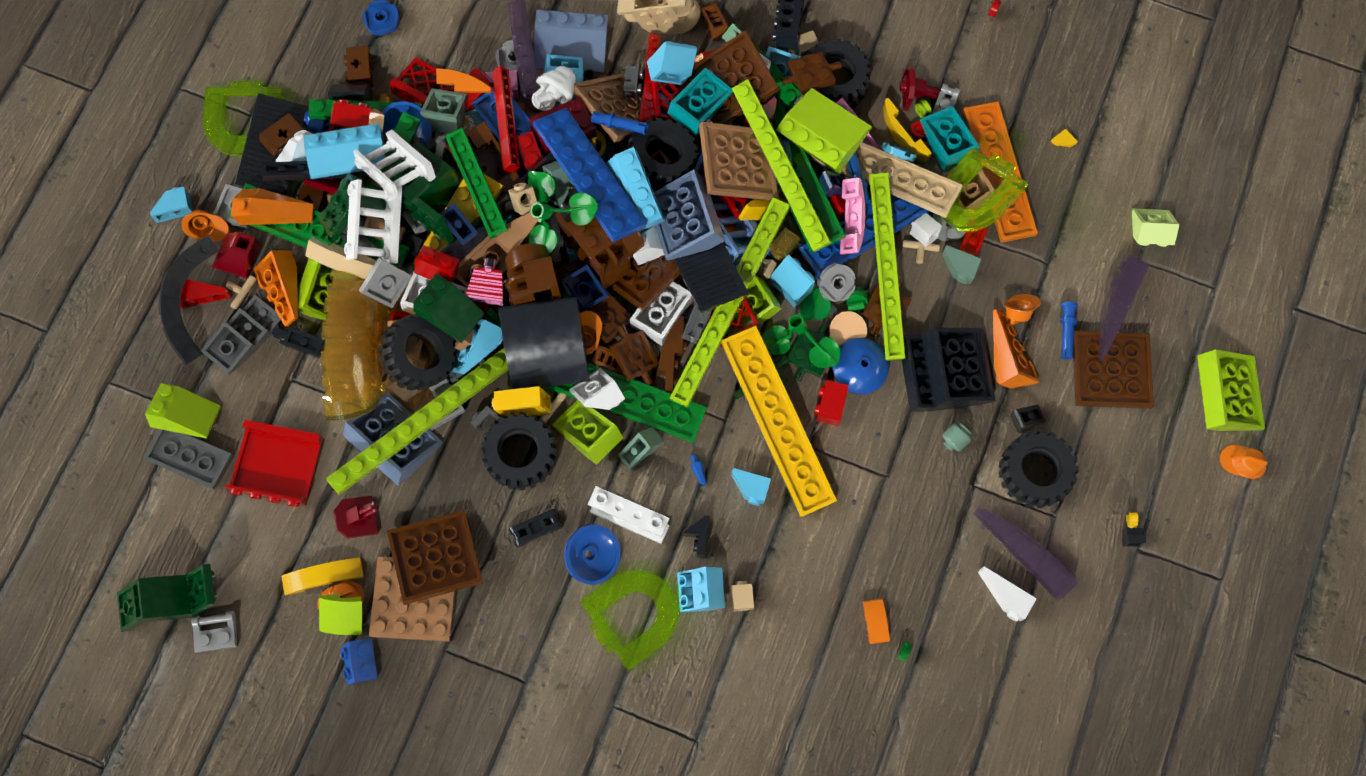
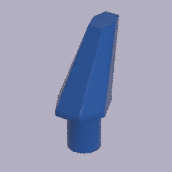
(698, 469)

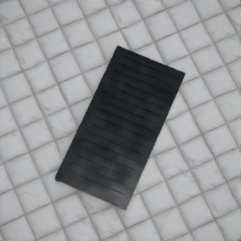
(266, 113)
(711, 277)

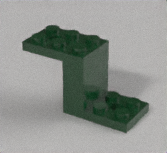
(429, 198)
(335, 215)
(166, 597)

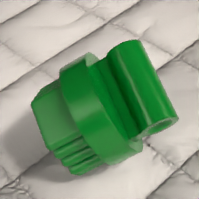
(857, 300)

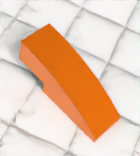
(463, 82)

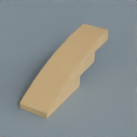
(335, 258)

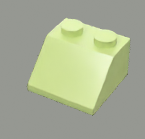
(1154, 227)

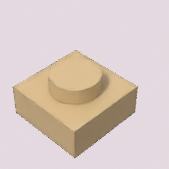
(766, 268)

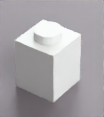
(925, 229)

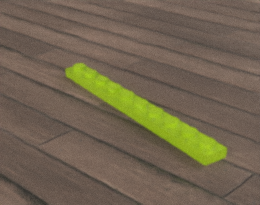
(781, 166)
(887, 267)

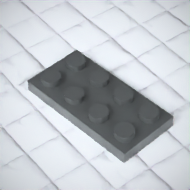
(188, 457)

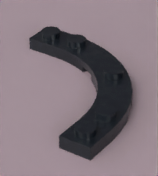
(171, 295)

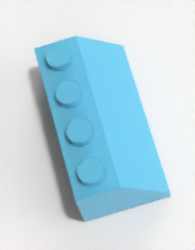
(333, 153)
(634, 181)

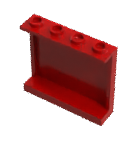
(276, 463)

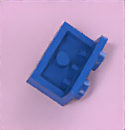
(359, 661)

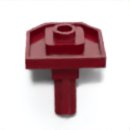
(914, 88)
(356, 517)

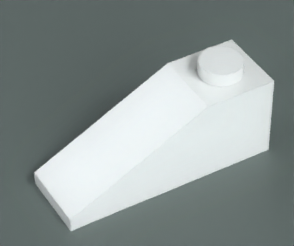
(1009, 597)

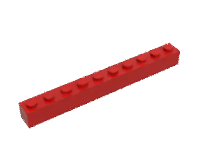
(647, 106)
(506, 120)

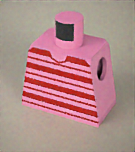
(486, 284)

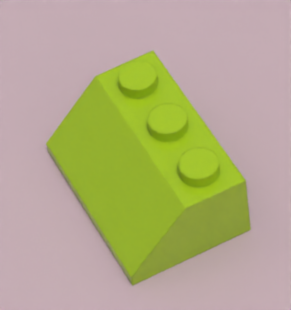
(313, 289)

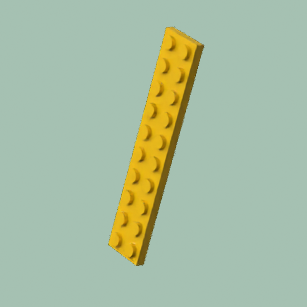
(778, 421)

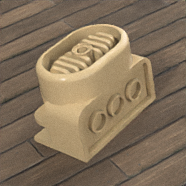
(661, 16)

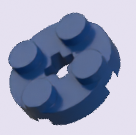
(384, 26)

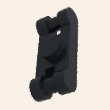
(535, 527)

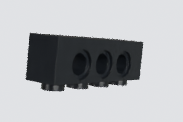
(788, 24)

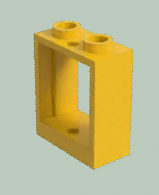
(526, 400)

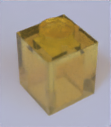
(784, 244)

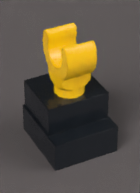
(1133, 536)

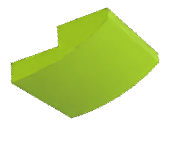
(340, 615)

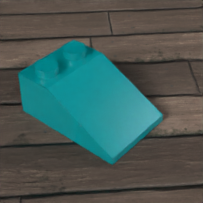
(699, 101)
(948, 137)

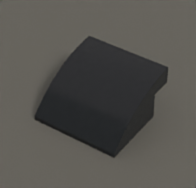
(544, 343)
(947, 369)

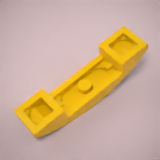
(900, 135)
(322, 575)

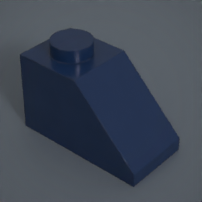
(831, 183)
(458, 224)

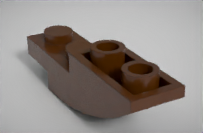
(672, 349)

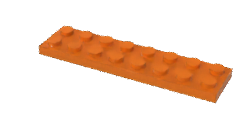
(991, 134)

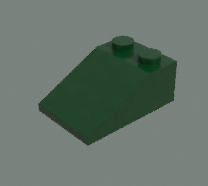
(447, 308)

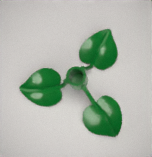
(582, 209)
(815, 306)

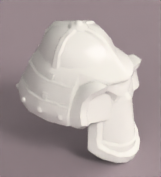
(554, 86)

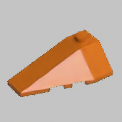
(267, 207)
(279, 278)
(1009, 361)

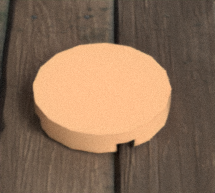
(846, 327)

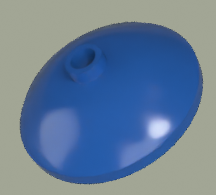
(393, 113)
(851, 372)
(602, 557)

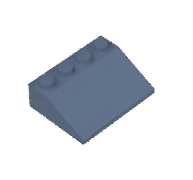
(572, 36)
(689, 217)
(375, 424)

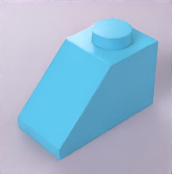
(172, 205)
(751, 486)

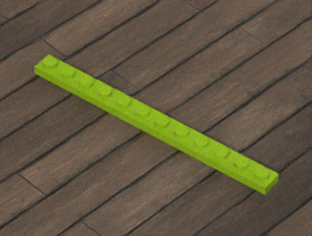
(725, 313)
(418, 423)

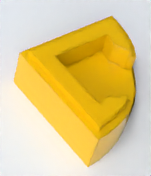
(1064, 139)

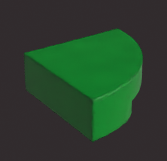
(905, 651)

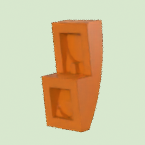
(876, 621)

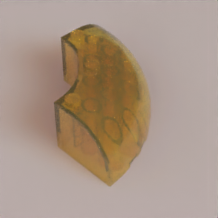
(351, 348)

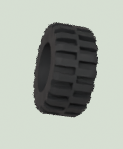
(853, 62)
(674, 139)
(395, 359)
(507, 429)
(1055, 452)

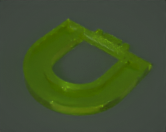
(215, 109)
(996, 204)
(614, 590)

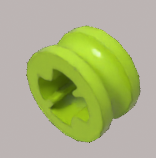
(923, 108)

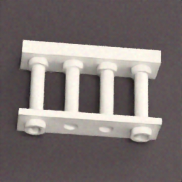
(402, 151)
(389, 233)
(628, 515)

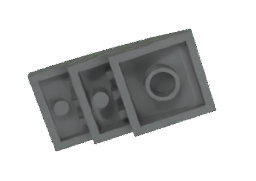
(242, 335)

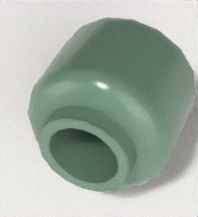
(956, 437)

